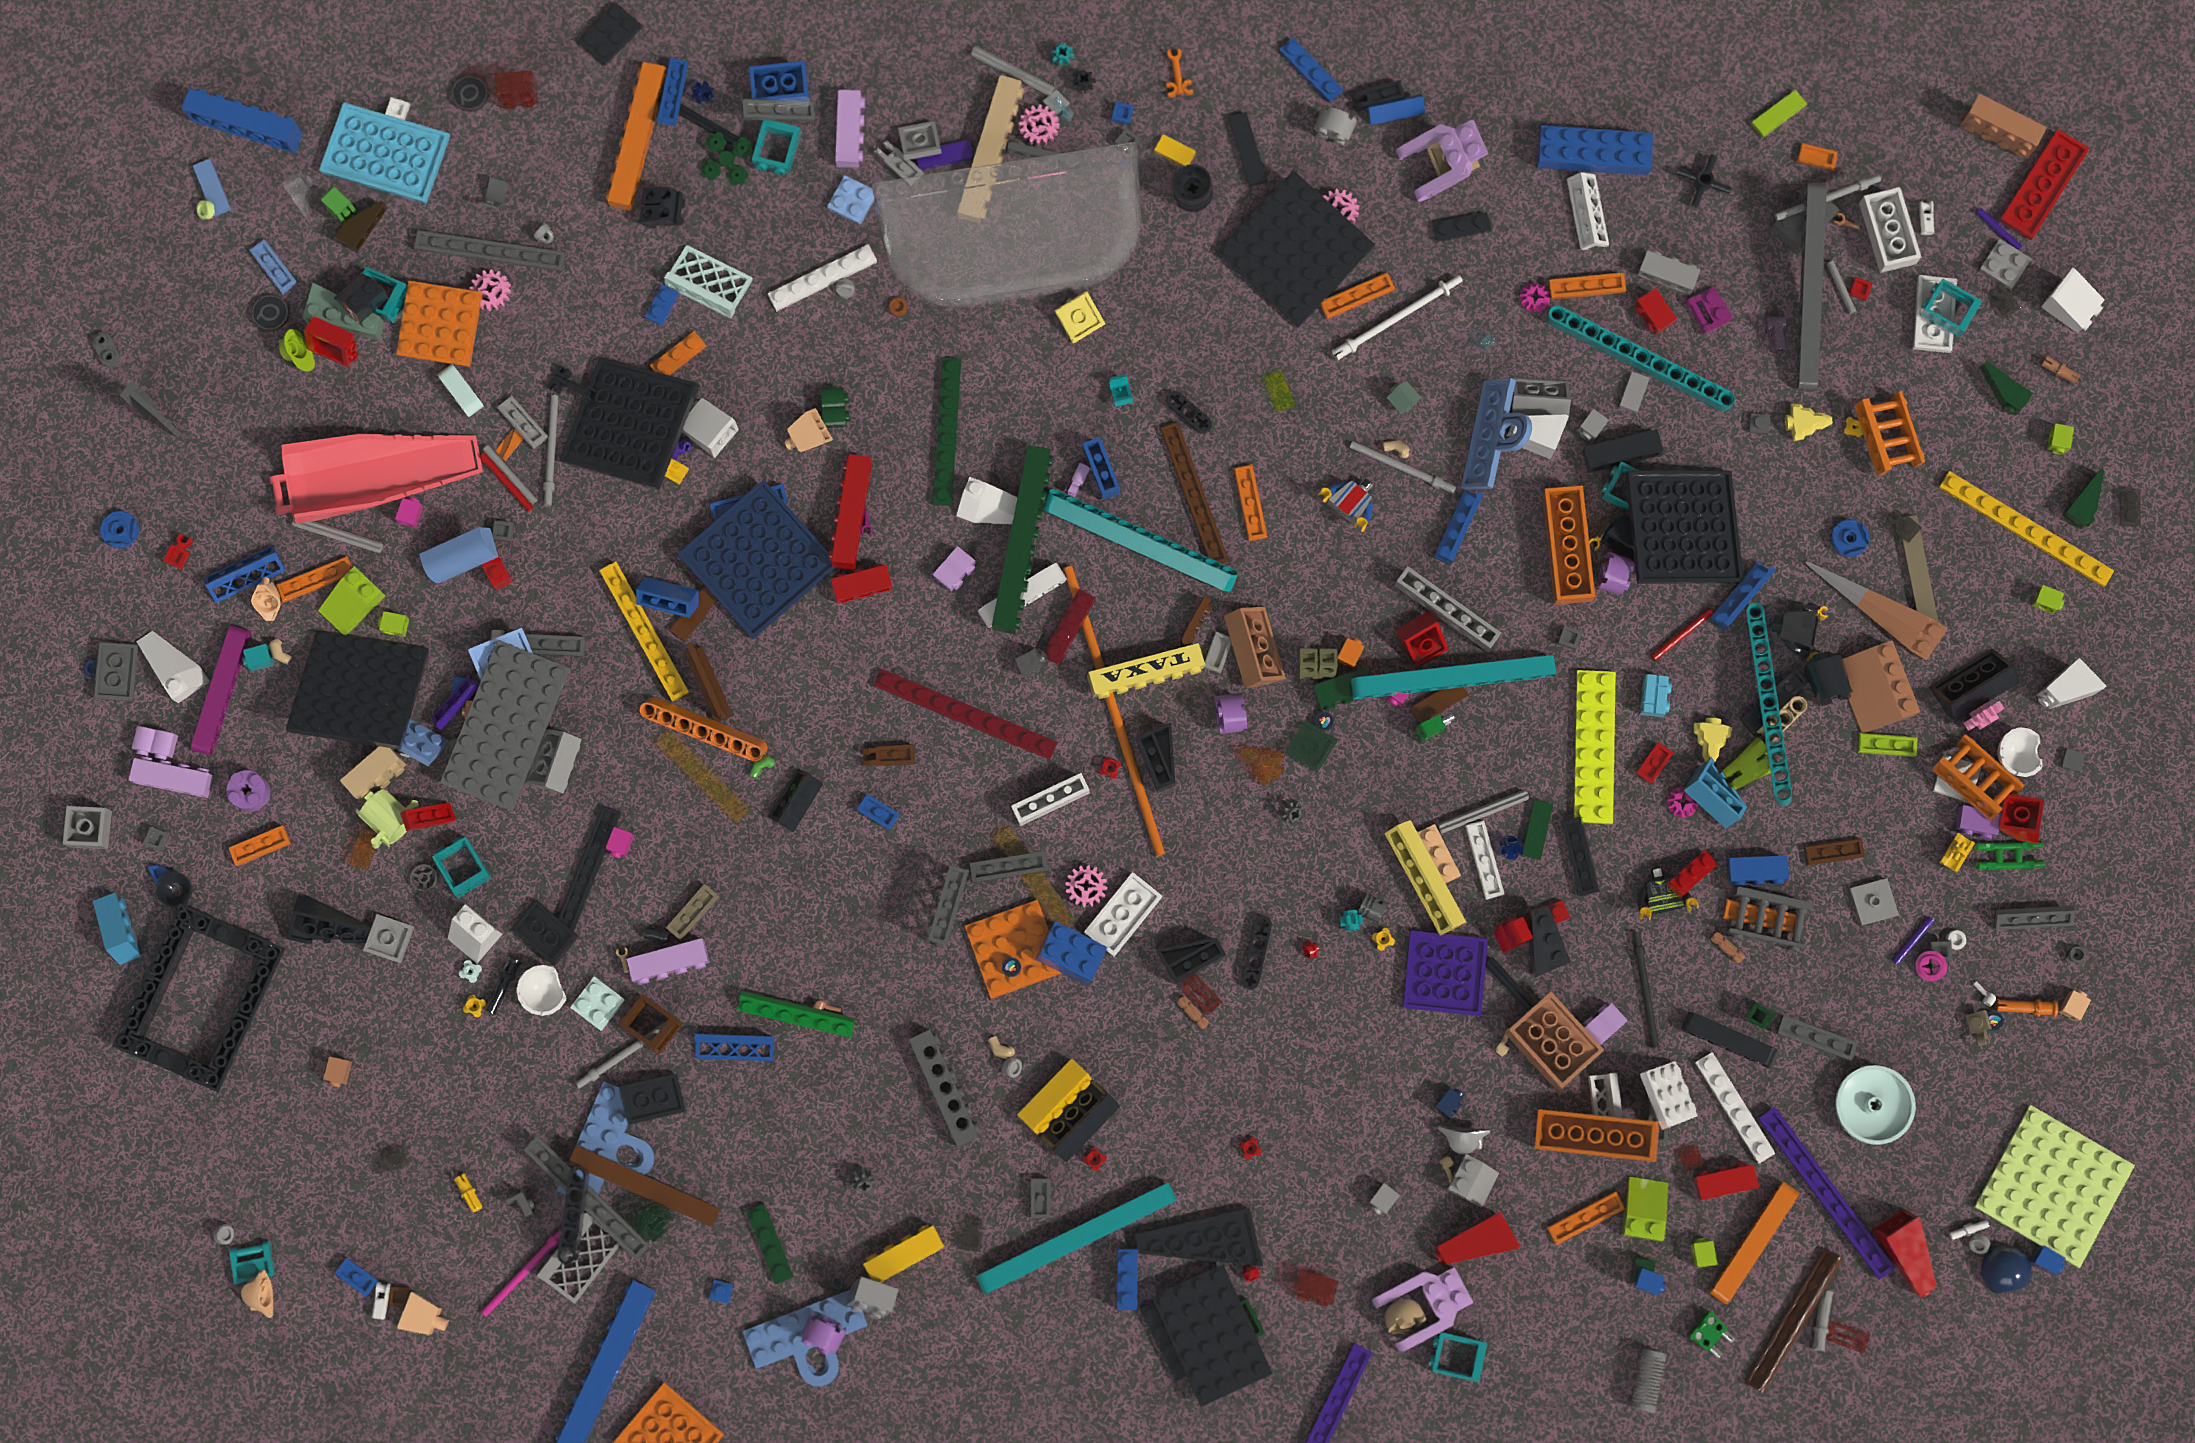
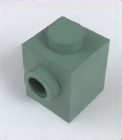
(1403, 397)

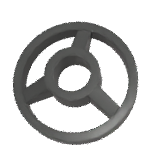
(420, 875)

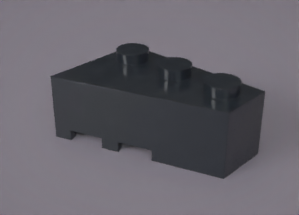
(1157, 753)
(1190, 958)

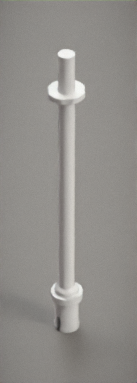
(1351, 345)

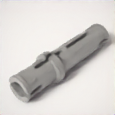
(1821, 1328)

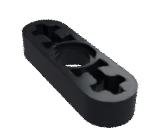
(1203, 417)

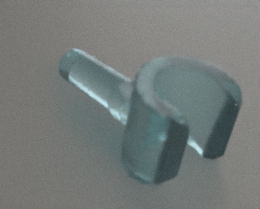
(1067, 113)

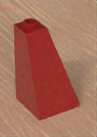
(1480, 1240)
(1907, 1248)

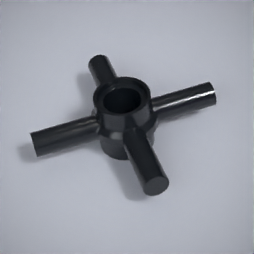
(1707, 174)

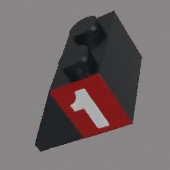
(361, 297)

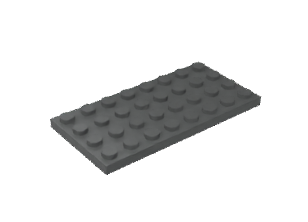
(505, 725)

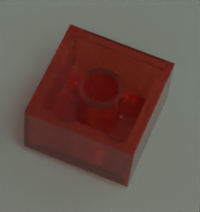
(516, 89)

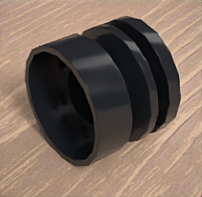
(1190, 178)

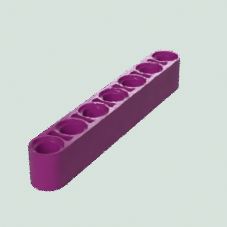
(220, 689)

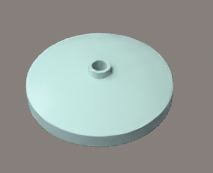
(1893, 1105)

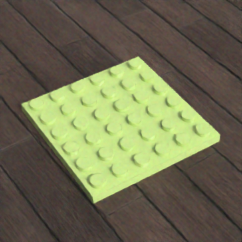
(2054, 1186)

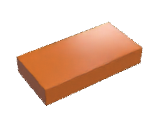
(1817, 156)

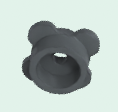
(2080, 959)

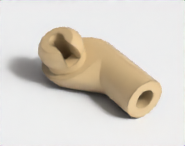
(1397, 445)
(277, 653)

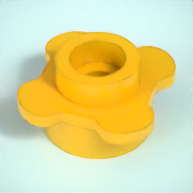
(1849, 430)
(1388, 939)
(468, 1008)

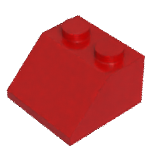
(1422, 639)
(2022, 817)

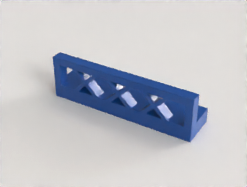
(1457, 527)
(243, 567)
(1741, 595)
(737, 1040)

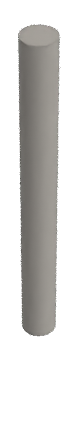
(510, 475)

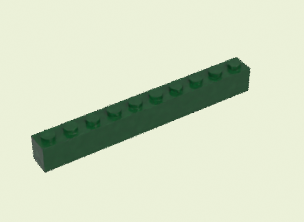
(1021, 540)

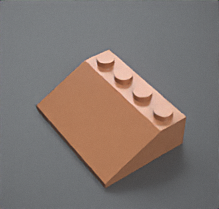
(1879, 688)
(1554, 1041)

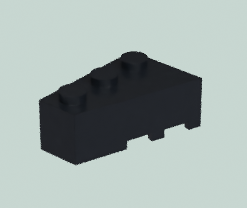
(1547, 946)

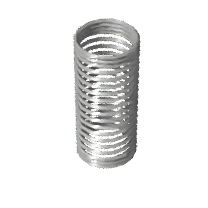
(1644, 1387)

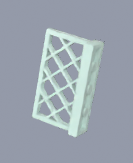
(698, 292)

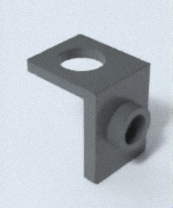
(495, 193)

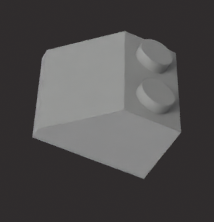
(1473, 1180)

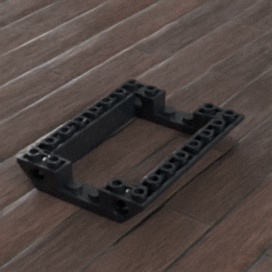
(158, 977)

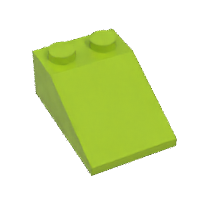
(350, 601)
(1645, 1209)

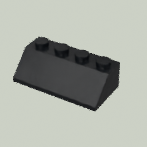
(1975, 684)
(1079, 1121)

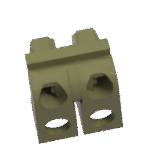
(1317, 666)

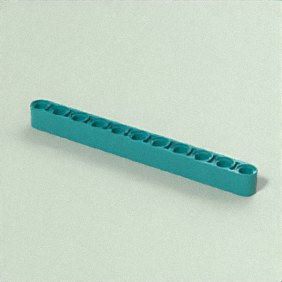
(1650, 358)
(1140, 540)
(1453, 677)
(1769, 712)
(1076, 1238)

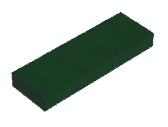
(1537, 830)

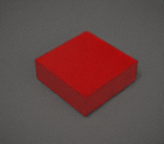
(1860, 288)

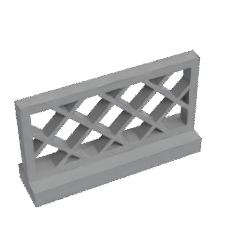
(553, 1262)

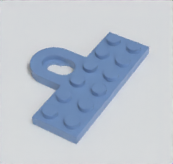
(1489, 432)
(606, 1134)
(783, 1338)

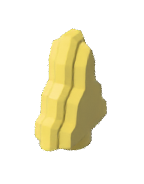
(1804, 421)
(1711, 737)

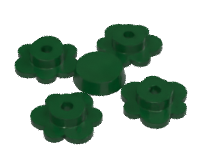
(726, 158)

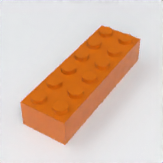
(1568, 545)
(1597, 1135)

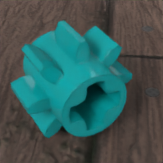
(1064, 50)
(1351, 920)

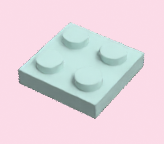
(597, 1003)

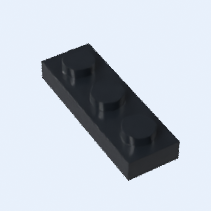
(1461, 227)

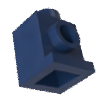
(1450, 1102)

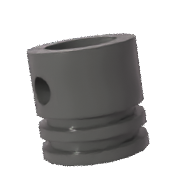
(1373, 907)

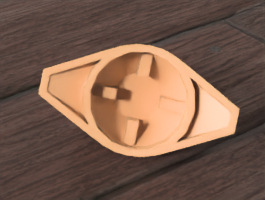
(266, 599)
(259, 1294)

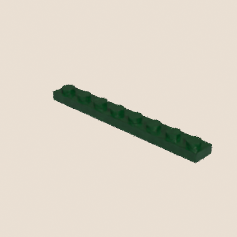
(947, 432)

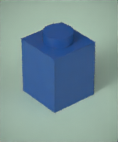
(2048, 1260)
(1649, 1282)

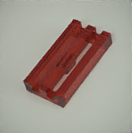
(1211, 993)
(1832, 1332)

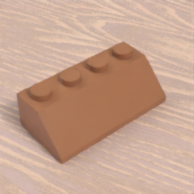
(1254, 646)

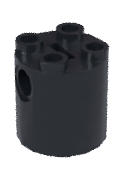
(1828, 678)

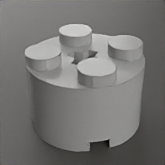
(1335, 125)

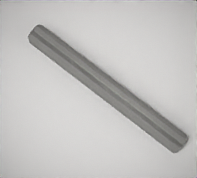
(1012, 71)
(341, 535)
(1483, 811)

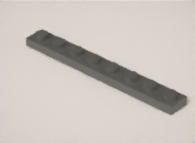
(490, 251)
(595, 1204)

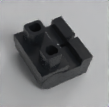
(663, 208)

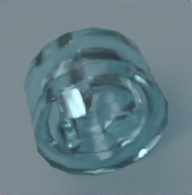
(1487, 341)

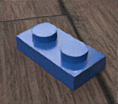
(662, 305)
(878, 812)
(356, 1277)

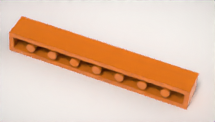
(636, 136)

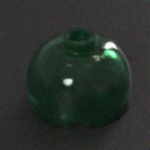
(652, 1220)

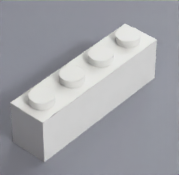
(1050, 799)

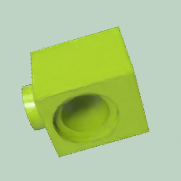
(2060, 438)
(2048, 599)
(393, 624)
(1703, 1253)

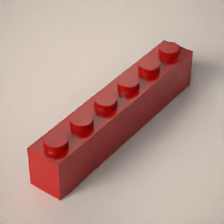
(851, 513)

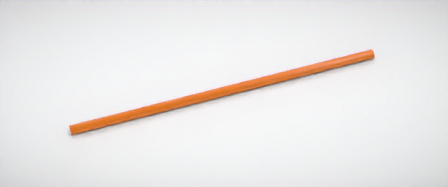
(1119, 726)

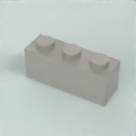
(1669, 272)

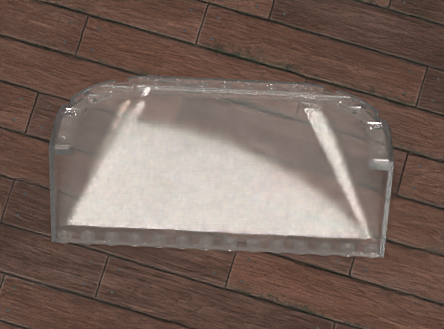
(1012, 226)

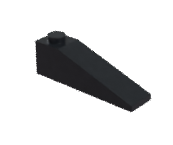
(318, 921)

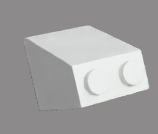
(2074, 302)
(709, 427)
(1545, 433)
(2072, 684)
(472, 933)

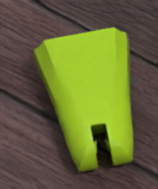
(1749, 765)

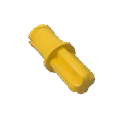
(468, 1193)

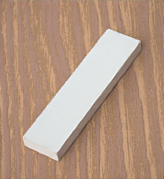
(1484, 860)

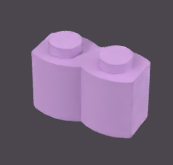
(954, 569)
(154, 742)
(1605, 1024)

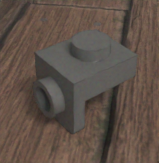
(526, 1204)

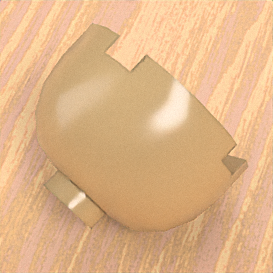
(1403, 1314)

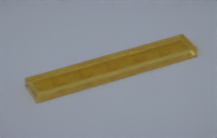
(703, 777)
(1036, 881)

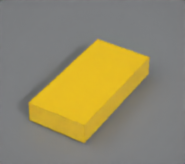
(1174, 151)

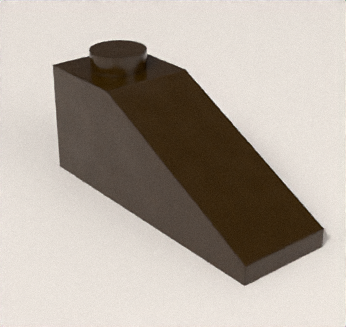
(358, 228)

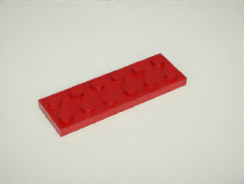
(2044, 184)

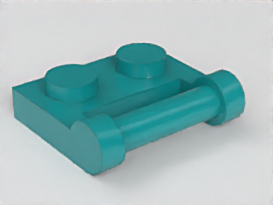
(249, 1269)

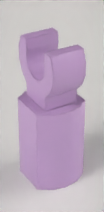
(1078, 479)

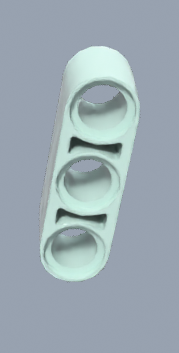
(460, 390)

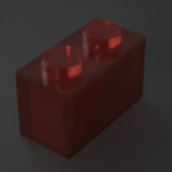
(1315, 1287)

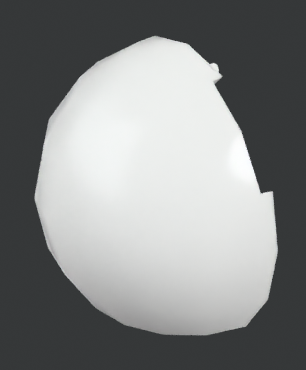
(2019, 752)
(540, 990)

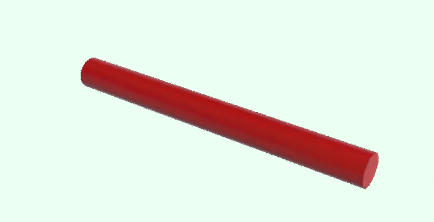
(507, 483)
(1682, 634)

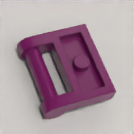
(1714, 308)

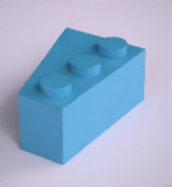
(1714, 794)
(116, 928)

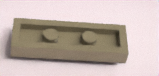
(692, 912)

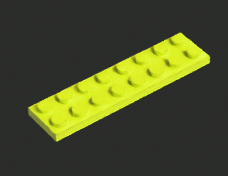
(1594, 746)

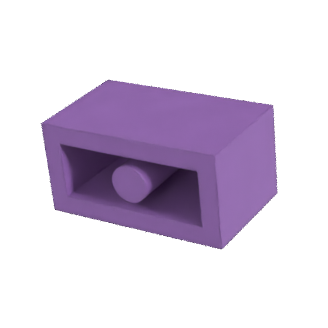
(1971, 822)

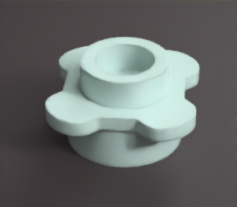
(475, 971)

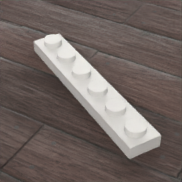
(822, 277)
(1735, 1108)

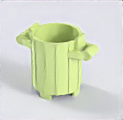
(383, 815)

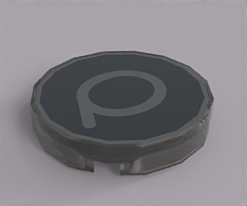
(469, 93)
(270, 313)

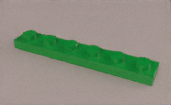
(796, 1014)

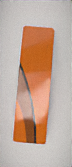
(509, 444)

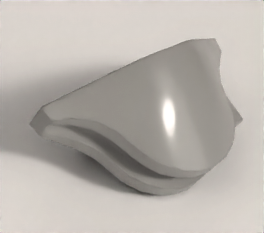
(1465, 1141)

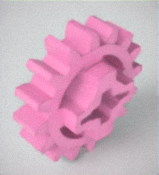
(1033, 120)
(1346, 208)
(497, 288)
(1984, 715)
(1087, 878)

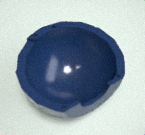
(2006, 1269)

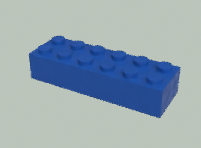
(242, 120)
(1595, 150)

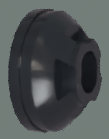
(165, 887)

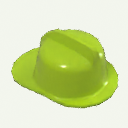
(295, 349)

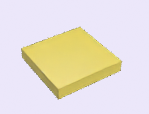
(1079, 317)

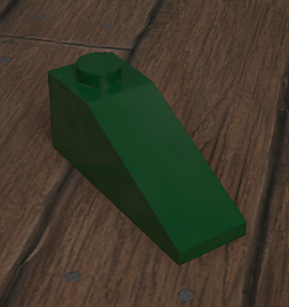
(2006, 390)
(2086, 503)

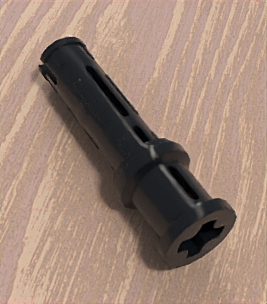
(506, 975)

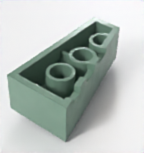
(323, 306)

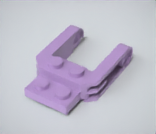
(1460, 147)
(1445, 1296)

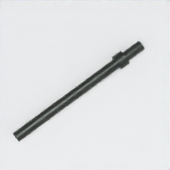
(1639, 952)

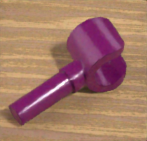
(866, 522)

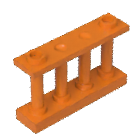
(1873, 438)
(1966, 788)

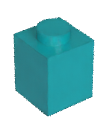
(258, 657)

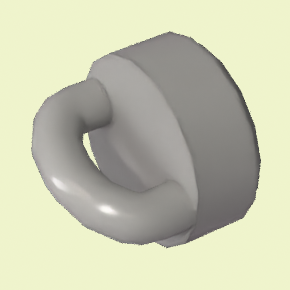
(541, 232)
(845, 288)
(1012, 1067)
(223, 1234)
(1979, 1243)

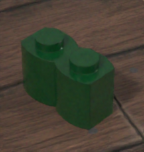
(834, 407)

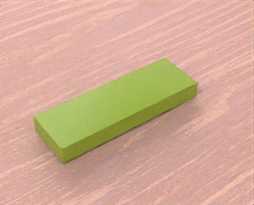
(1779, 113)
(1887, 745)

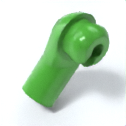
(765, 761)

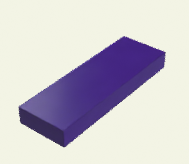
(949, 154)
(454, 702)

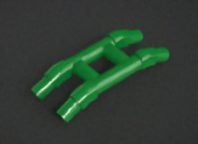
(2017, 847)

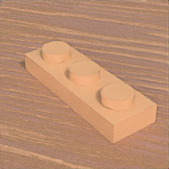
(1439, 853)

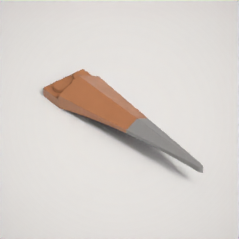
(1908, 626)

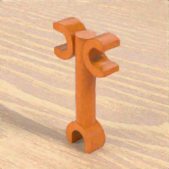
(1179, 87)

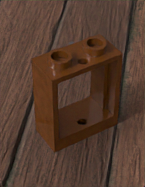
(663, 1036)

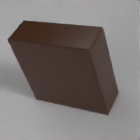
(399, 1296)

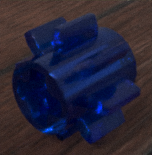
(702, 92)
(1511, 847)

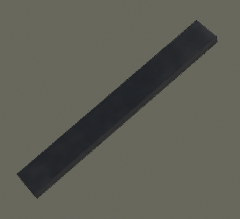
(588, 867)

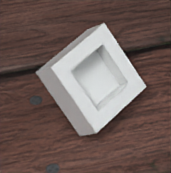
(397, 108)

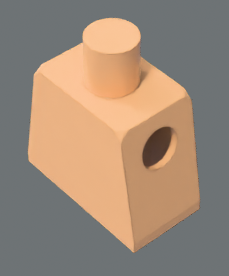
(807, 432)
(421, 1316)

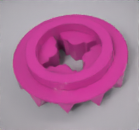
(1527, 301)
(1675, 806)
(1925, 972)

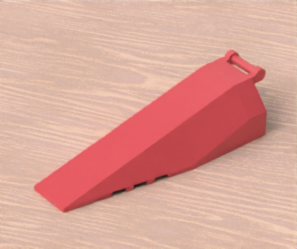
(367, 471)

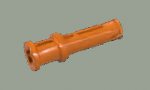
(2037, 1007)

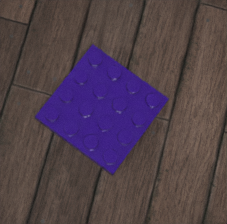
(1445, 973)

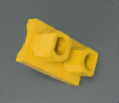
(676, 471)
(1957, 852)

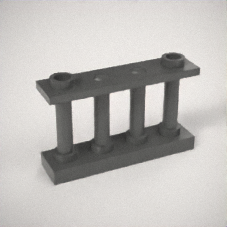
(1782, 904)

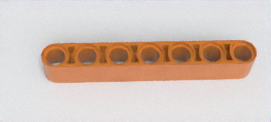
(695, 731)
(1754, 1244)

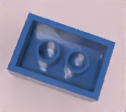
(780, 82)
(1071, 953)

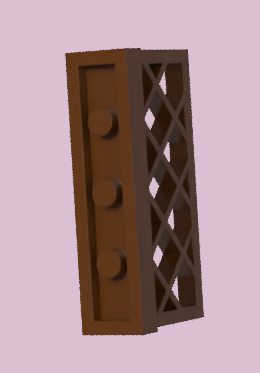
(708, 683)

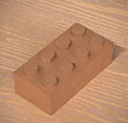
(2003, 126)

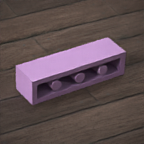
(849, 128)
(170, 777)
(668, 960)

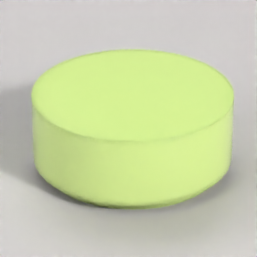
(205, 209)

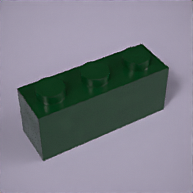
(1336, 690)

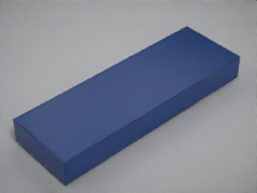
(1396, 109)

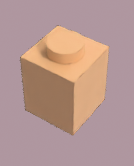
(2075, 1005)

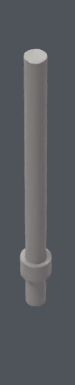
(1860, 185)
(1436, 482)
(548, 485)
(594, 1074)

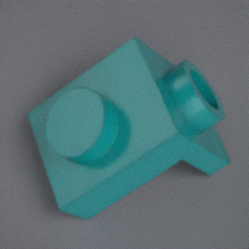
(1120, 390)

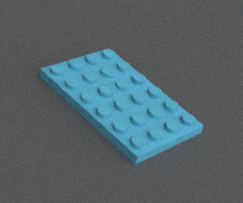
(384, 153)

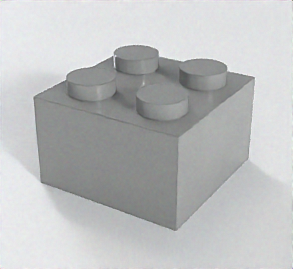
(87, 827)
(872, 1298)

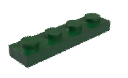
(770, 1244)

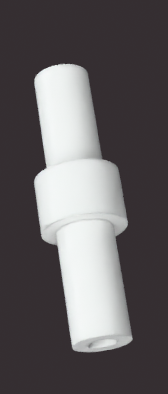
(1969, 1229)

